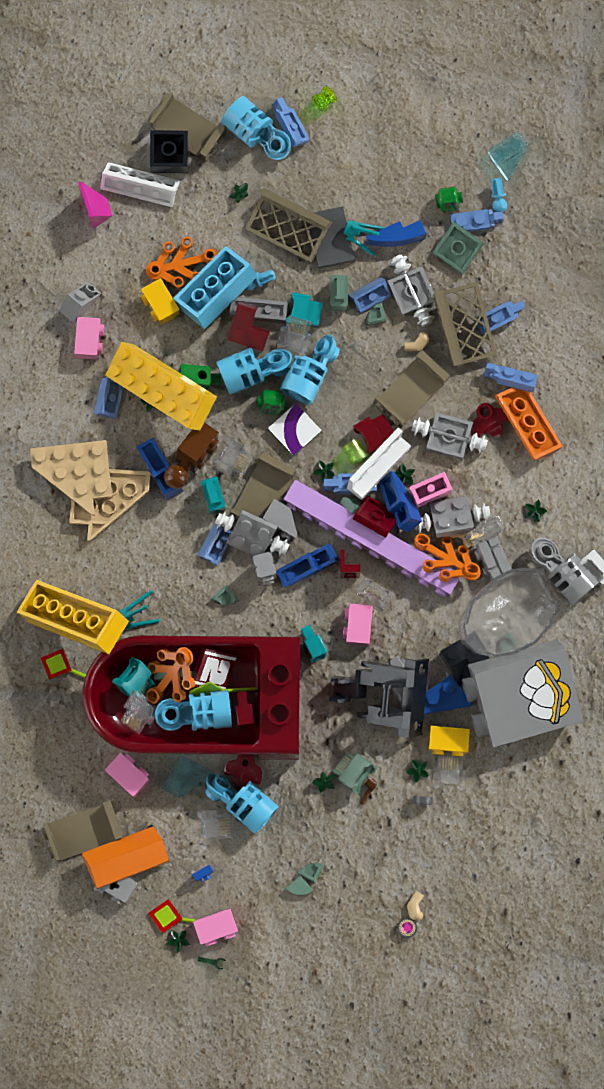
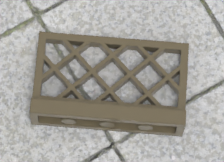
(296, 210)
(448, 328)

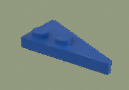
(445, 697)

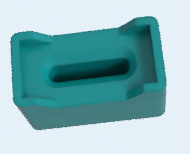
(306, 309)
(213, 495)
(313, 644)
(135, 678)

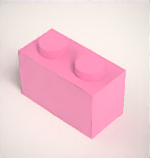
(88, 338)
(430, 490)
(359, 624)
(128, 775)
(215, 926)

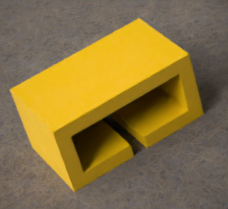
(160, 301)
(448, 740)

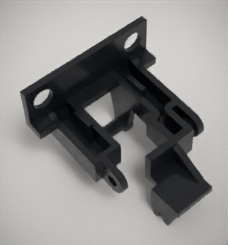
(388, 677)

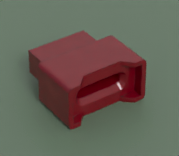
(373, 432)
(245, 712)

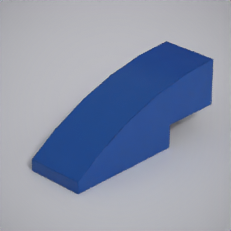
(397, 235)
(157, 466)
(400, 502)
(307, 565)

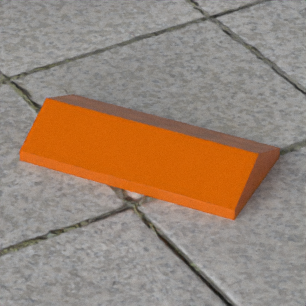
(529, 422)
(125, 857)

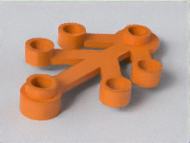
(178, 263)
(466, 569)
(183, 659)

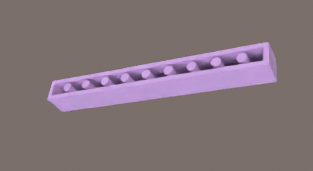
(391, 549)

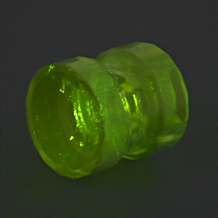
(324, 98)
(355, 453)

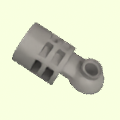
(568, 575)

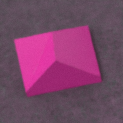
(95, 204)

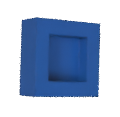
(203, 874)

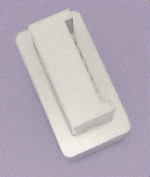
(595, 565)

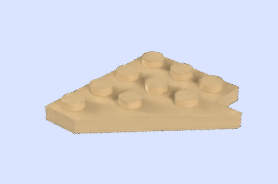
(76, 470)
(127, 490)

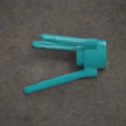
(353, 229)
(129, 615)

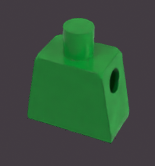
(193, 372)

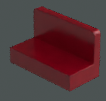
(348, 570)

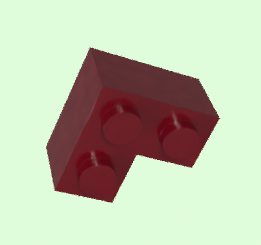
(244, 332)

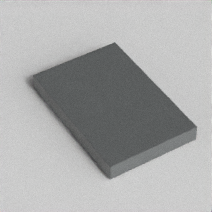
(334, 247)

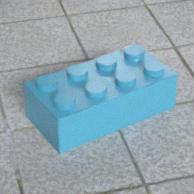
(215, 287)

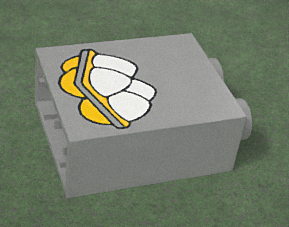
(523, 694)

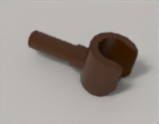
(371, 785)

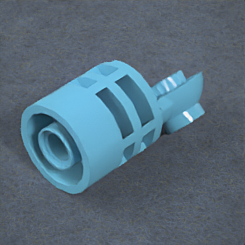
(256, 127)
(244, 370)
(307, 374)
(199, 711)
(247, 805)

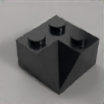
(169, 151)
(457, 659)

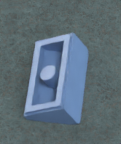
(370, 295)
(108, 398)
(214, 545)

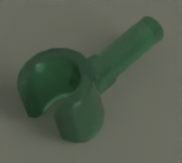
(211, 961)

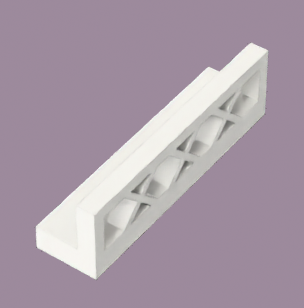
(139, 186)
(378, 464)

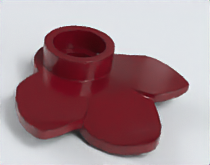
(489, 423)
(243, 773)

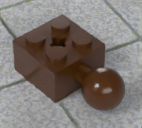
(192, 455)

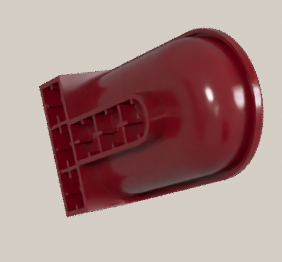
(261, 662)

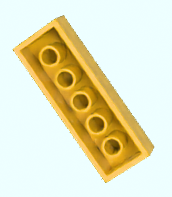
(161, 386)
(72, 616)

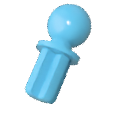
(499, 203)
(261, 279)

